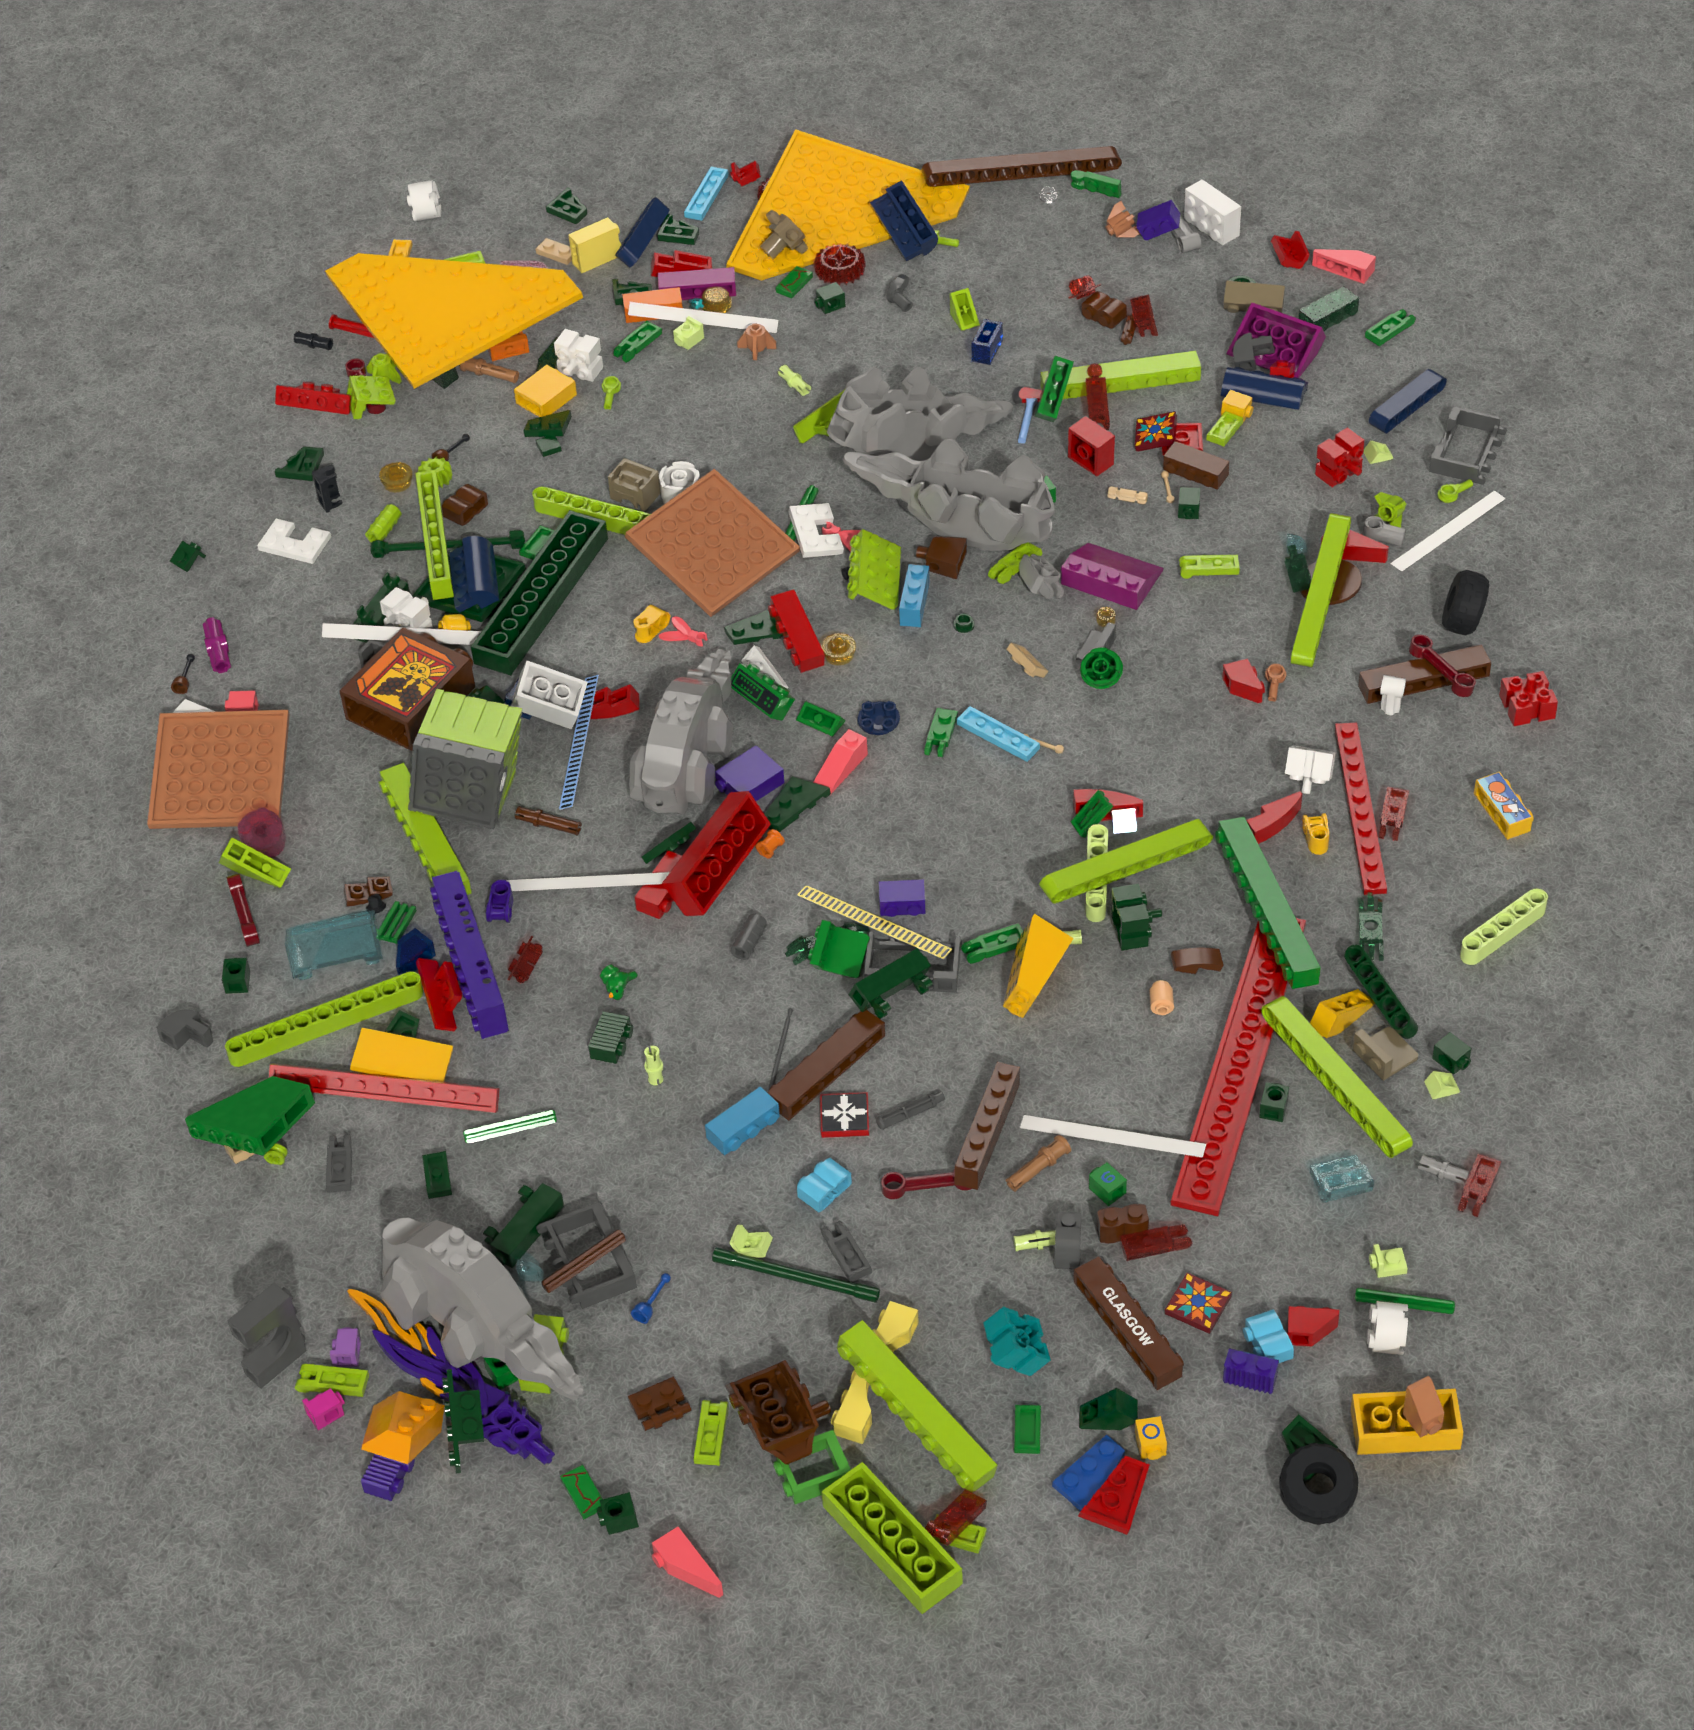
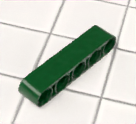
(1387, 998)

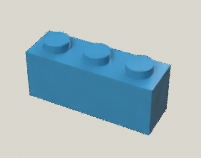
(914, 595)
(742, 1121)

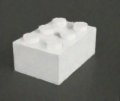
(1212, 212)
(549, 694)

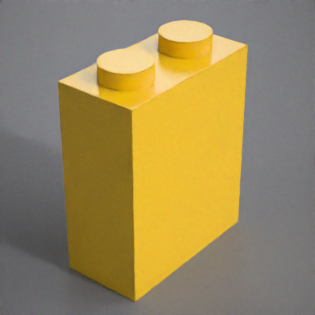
(545, 391)

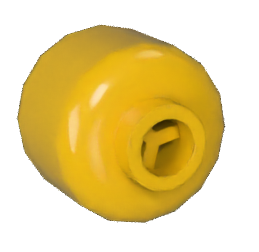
(454, 622)

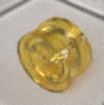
(1105, 611)

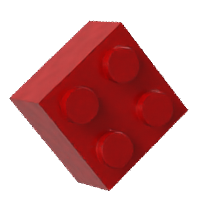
(1091, 446)

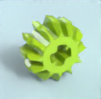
(442, 468)

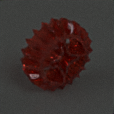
(839, 264)

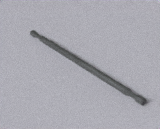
(780, 1049)

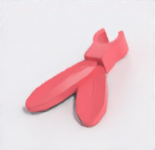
(845, 535)
(683, 633)

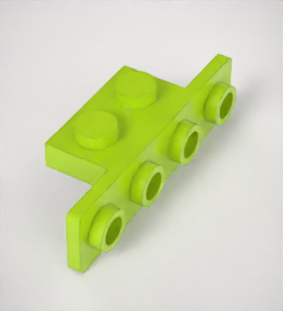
(817, 421)

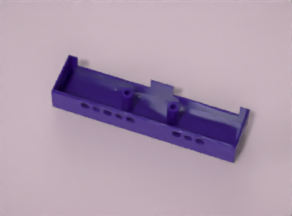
(469, 955)

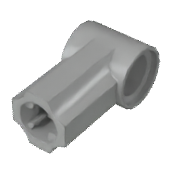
(1186, 238)
(1377, 530)

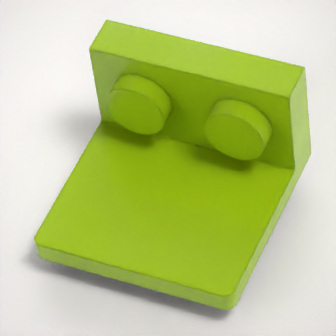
(368, 391)

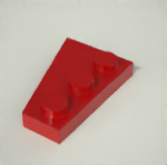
(1118, 1496)

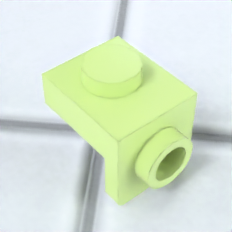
(750, 1244)

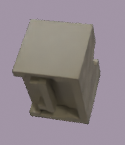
(634, 483)

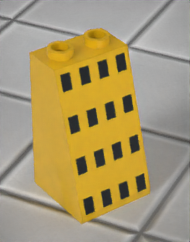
(1035, 959)

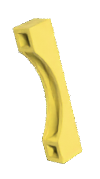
(854, 1416)

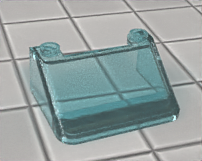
(333, 943)

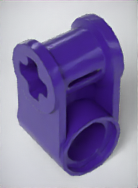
(500, 902)

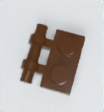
(657, 1398)

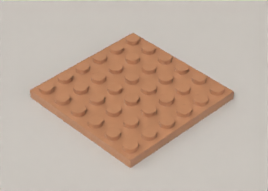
(712, 542)
(217, 767)

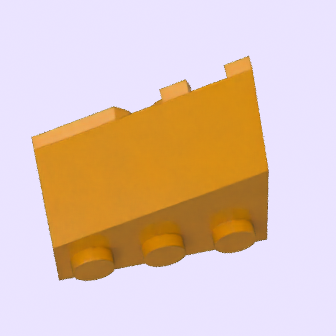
(402, 1426)

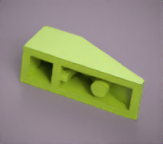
(253, 864)

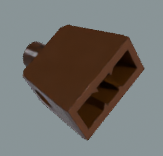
(944, 555)

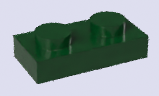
(437, 1175)

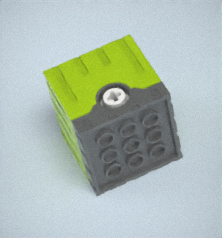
(464, 759)

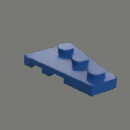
(1089, 1472)

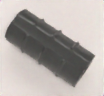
(748, 936)

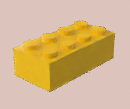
(1383, 1428)

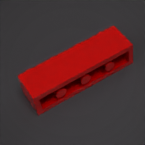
(796, 630)

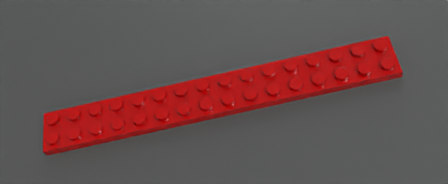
(1232, 1082)

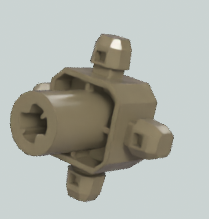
(784, 235)

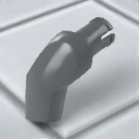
(895, 292)

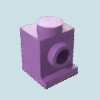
(346, 1348)

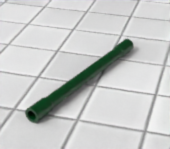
(857, 1290)

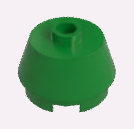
(1101, 668)

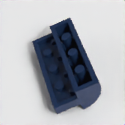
(905, 222)
(1265, 387)
(474, 574)

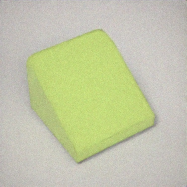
(1377, 452)
(1441, 1084)

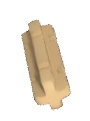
(1127, 495)

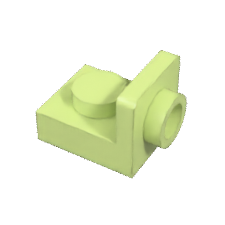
(1387, 1262)

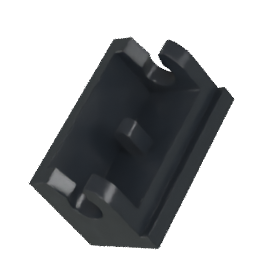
(326, 487)

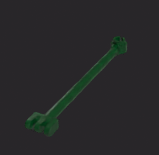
(380, 548)

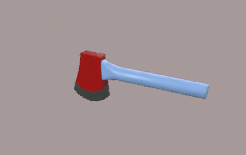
(1031, 398)

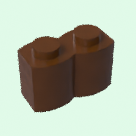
(1104, 309)
(464, 504)
(1116, 1221)

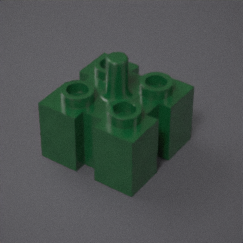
(1131, 916)

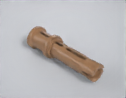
(480, 367)
(1046, 1157)

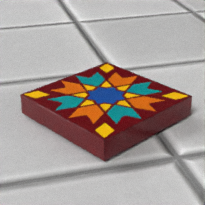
(1155, 431)
(1198, 1303)

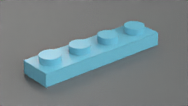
(706, 193)
(998, 733)

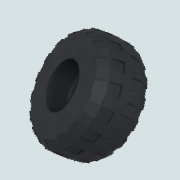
(1465, 602)
(1315, 1507)

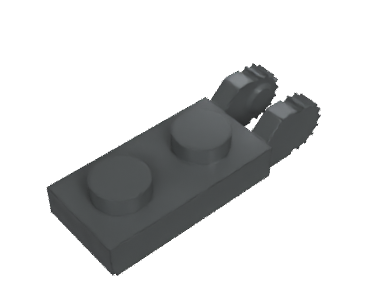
(339, 1165)
(847, 1253)

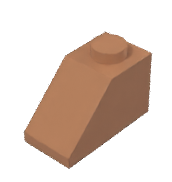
(1423, 1407)

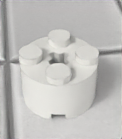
(424, 200)
(676, 479)
(1388, 1328)

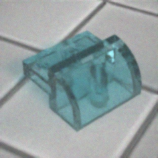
(1341, 1178)

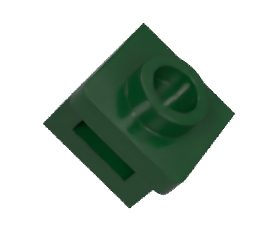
(186, 555)

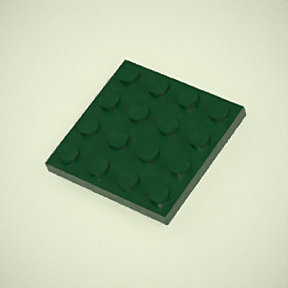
(507, 573)

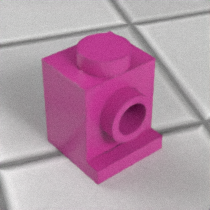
(324, 1408)

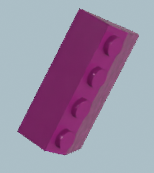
(1292, 338)
(1109, 575)

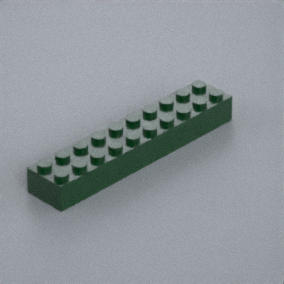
(539, 593)

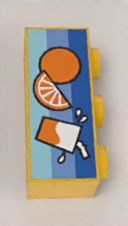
(1503, 805)

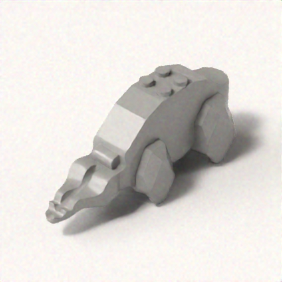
(908, 418)
(962, 503)
(684, 730)
(469, 1292)

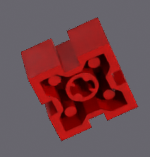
(1340, 457)
(1528, 698)

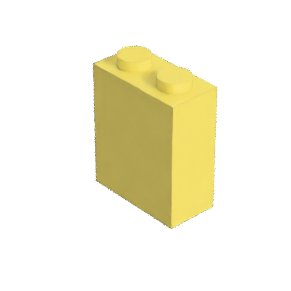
(594, 245)

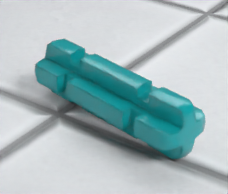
(695, 303)

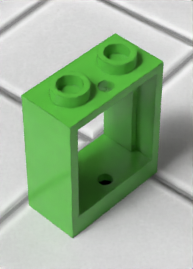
(814, 1487)

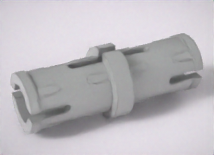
(1443, 1169)

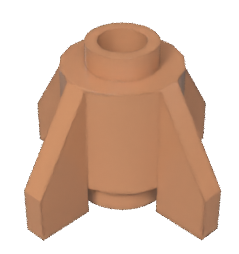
(1121, 223)
(756, 339)

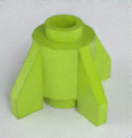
(383, 366)
(1390, 508)

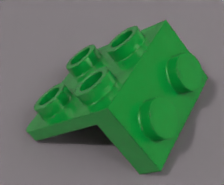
(838, 950)

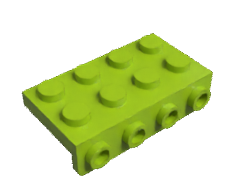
(874, 569)

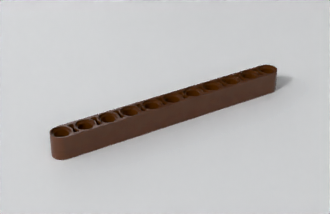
(1020, 166)

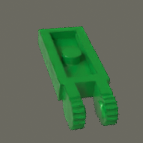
(1096, 183)
(1389, 327)
(637, 341)
(941, 730)
(992, 943)

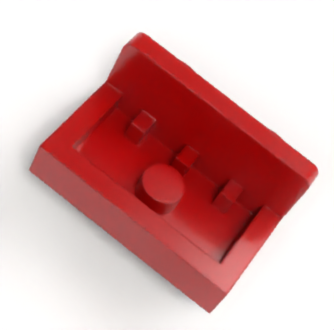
(1291, 251)

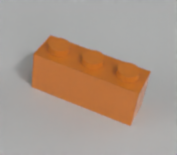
(664, 297)

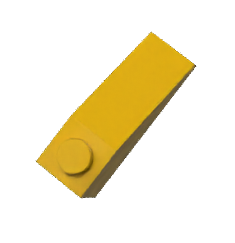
(1340, 1012)

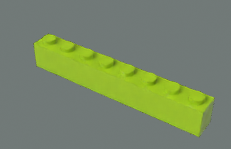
(1136, 373)
(434, 535)
(422, 828)
(916, 1407)

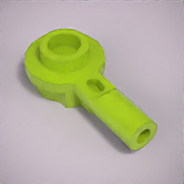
(610, 386)
(1449, 492)

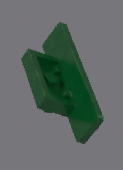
(465, 1418)

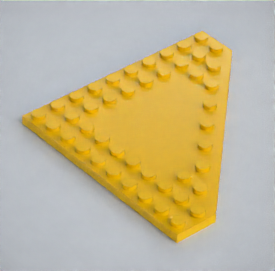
(828, 197)
(446, 311)

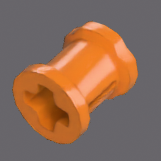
(770, 843)

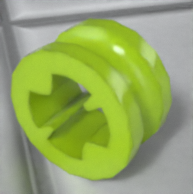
(276, 1155)

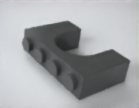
(284, 1345)

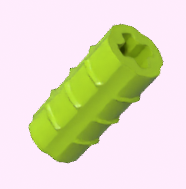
(383, 523)

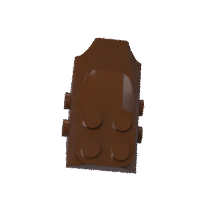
(776, 1411)

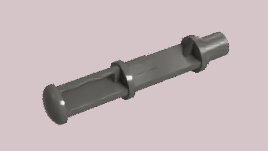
(909, 1110)

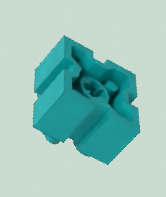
(1016, 1341)

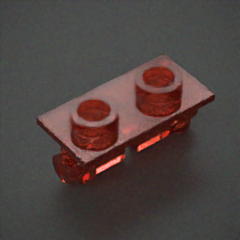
(1082, 287)
(528, 953)

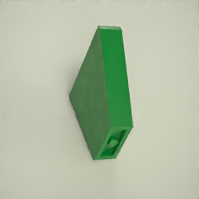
(253, 1117)

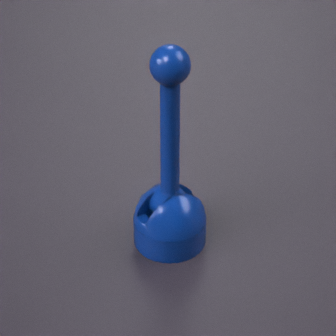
(643, 1310)

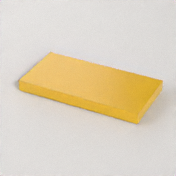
(400, 1056)

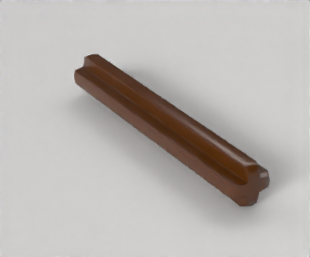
(583, 1261)

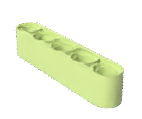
(1096, 898)
(1503, 926)

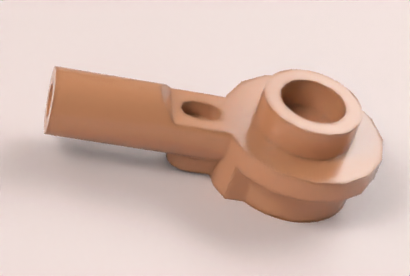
(1274, 674)

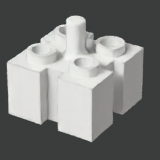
(578, 355)
(405, 611)
(1309, 766)

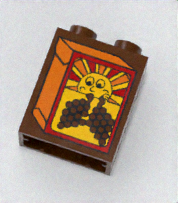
(400, 682)

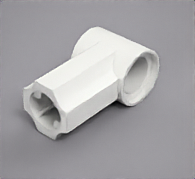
(1392, 692)

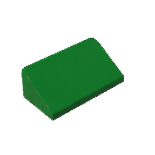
(820, 719)

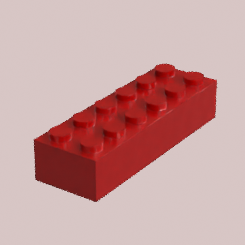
(716, 853)

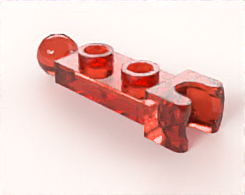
(1097, 396)

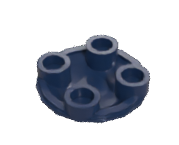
(878, 717)

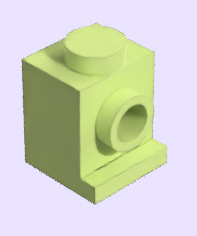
(689, 333)

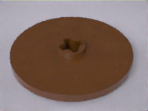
(1346, 585)

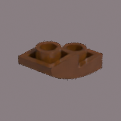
(359, 893)
(1192, 959)

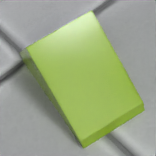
(963, 309)

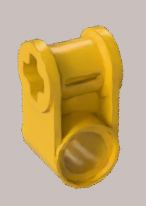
(650, 623)
(1316, 833)

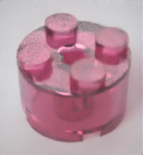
(262, 832)

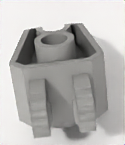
(1040, 576)

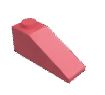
(1346, 263)
(842, 760)
(684, 1562)

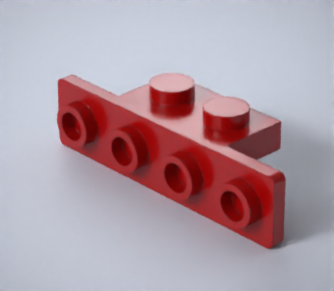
(314, 398)
(441, 991)

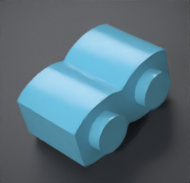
(823, 1184)
(1268, 1336)

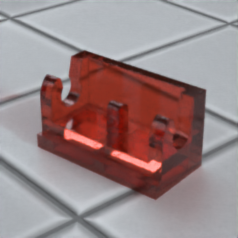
(1144, 315)

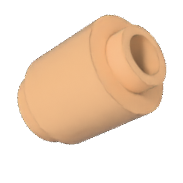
(1161, 998)

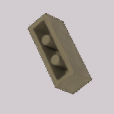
(1241, 294)

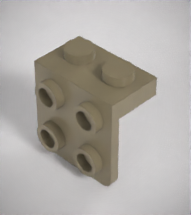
(1384, 1051)

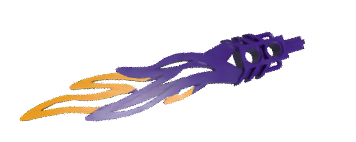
(432, 1370)

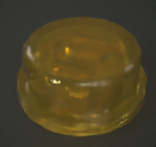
(716, 300)
(396, 477)
(839, 648)

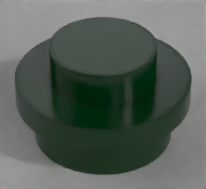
(964, 623)

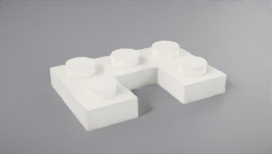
(804, 522)
(279, 543)

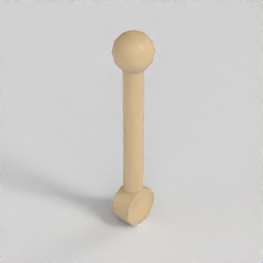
(1170, 499)
(1058, 749)

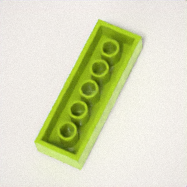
(892, 1538)

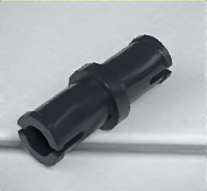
(313, 340)

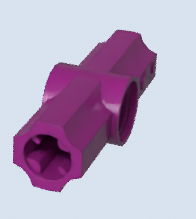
(216, 645)

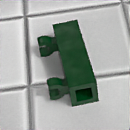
(372, 614)
(890, 980)
(521, 1230)

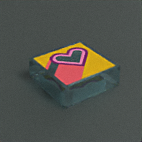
(1123, 820)

